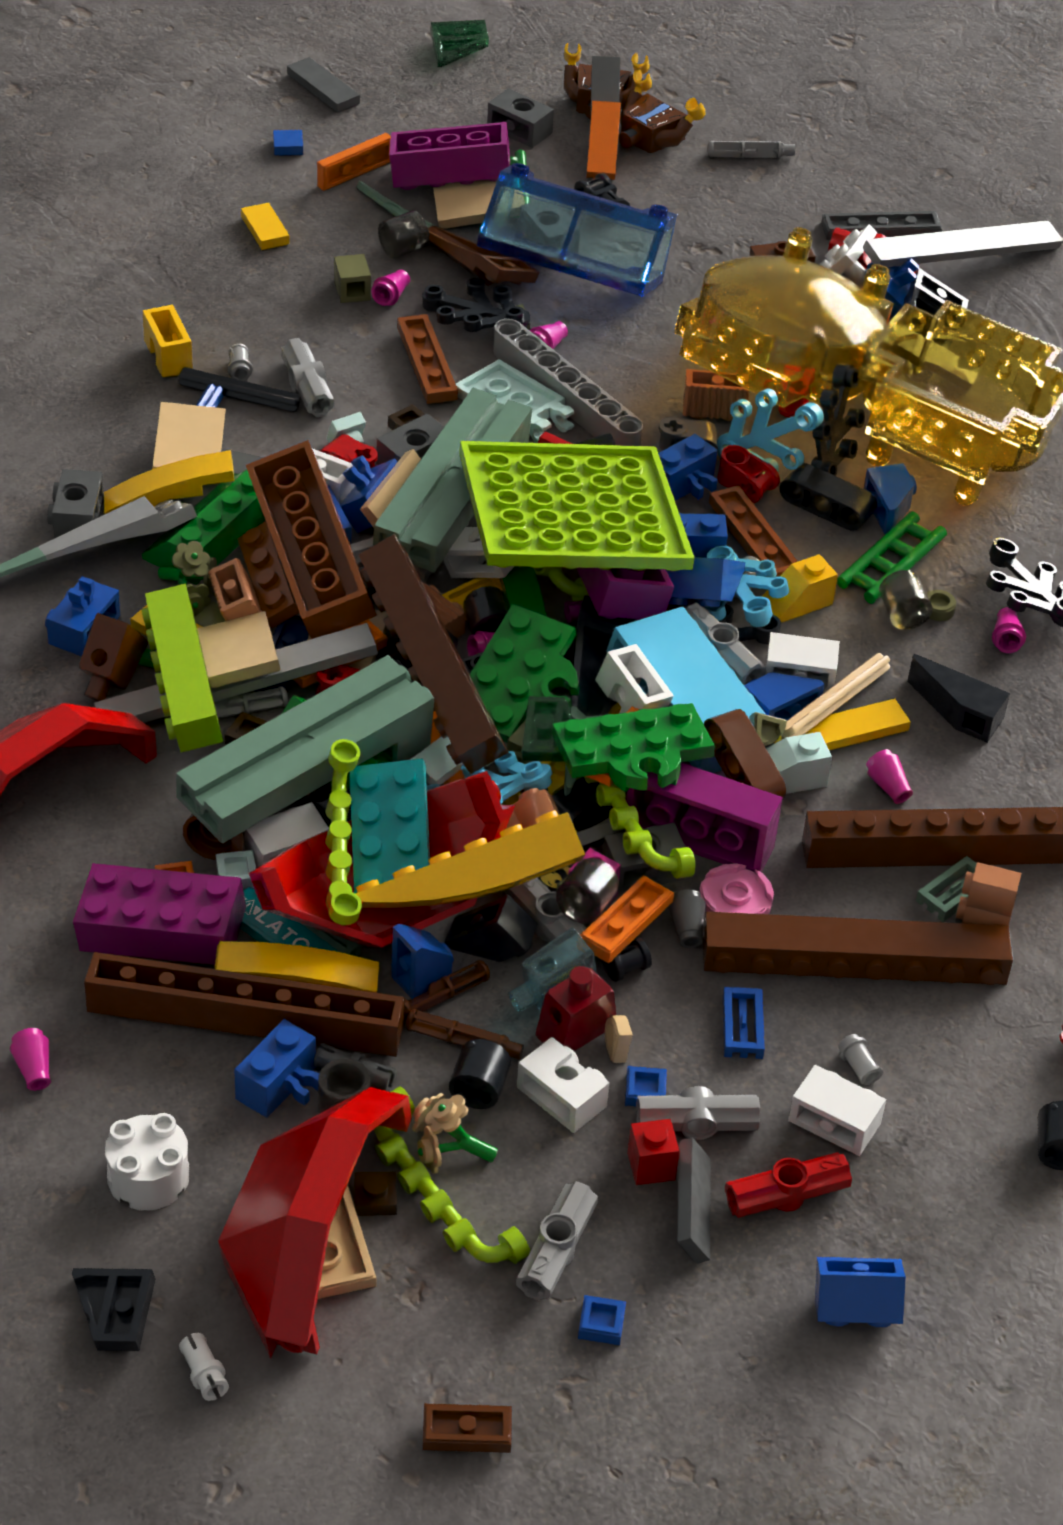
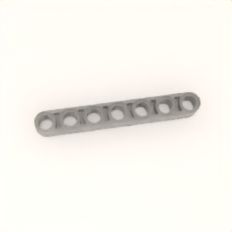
(592, 406)

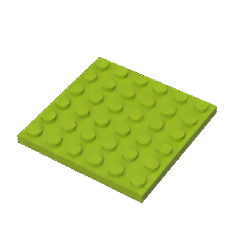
(574, 506)

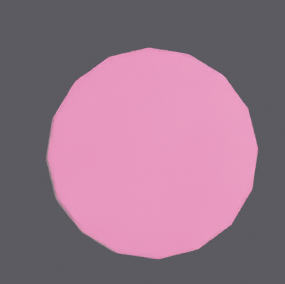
(736, 890)

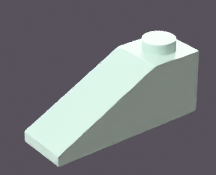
(802, 761)

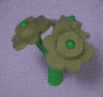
(191, 564)

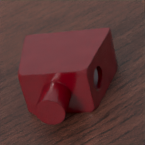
(576, 1009)

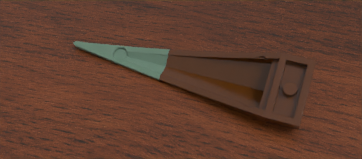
(478, 261)

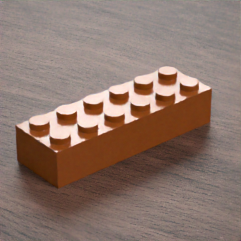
(310, 540)

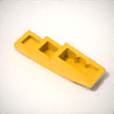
(172, 480)
(298, 964)

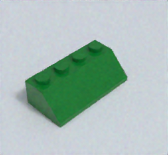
(220, 520)

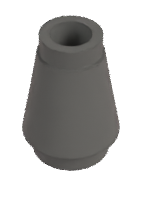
(688, 917)

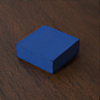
(288, 142)
(644, 1082)
(602, 1320)

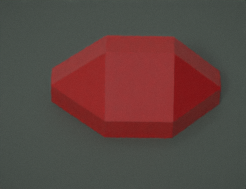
(68, 726)
(297, 884)
(285, 1213)

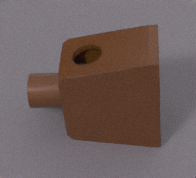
(110, 655)

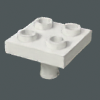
(845, 258)

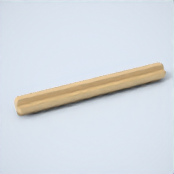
(836, 696)

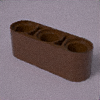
(743, 753)

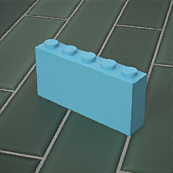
(687, 666)

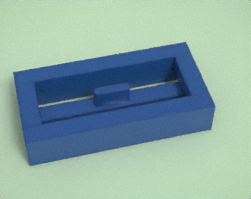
(743, 1047)

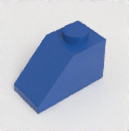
(893, 492)
(784, 694)
(418, 959)

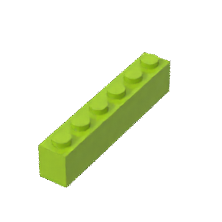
(182, 669)

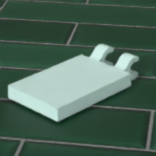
(516, 386)

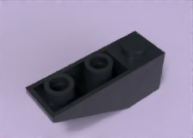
(958, 698)

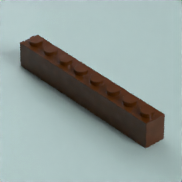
(432, 654)
(933, 837)
(857, 948)
(242, 1003)

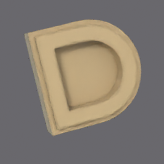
(618, 1038)

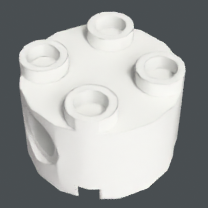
(147, 1161)

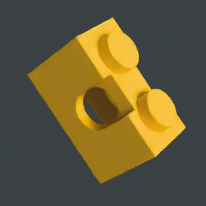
(167, 339)

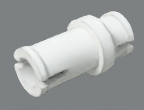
(206, 1370)

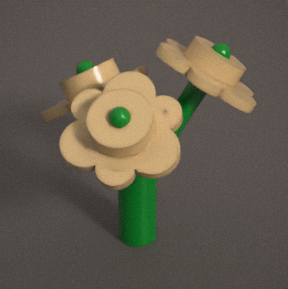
(444, 1114)

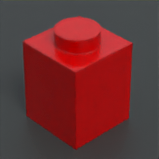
(653, 1151)

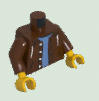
(578, 80)
(653, 123)

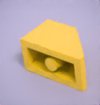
(810, 588)

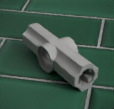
(307, 377)
(726, 640)
(543, 909)
(700, 1112)
(549, 1256)

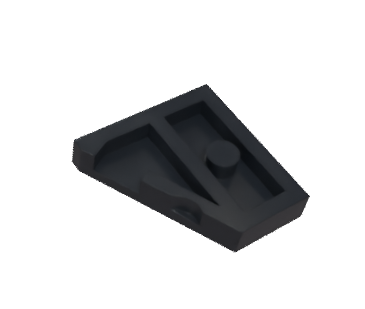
(115, 1305)

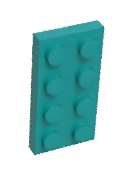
(388, 819)

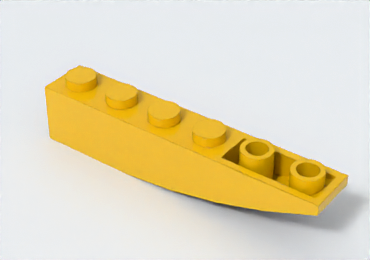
(482, 868)

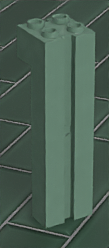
(435, 498)
(291, 752)

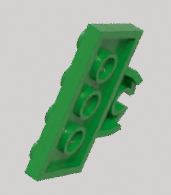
(523, 662)
(634, 744)

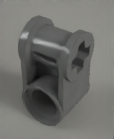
(684, 428)

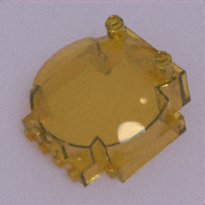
(783, 321)
(960, 394)

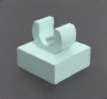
(350, 425)

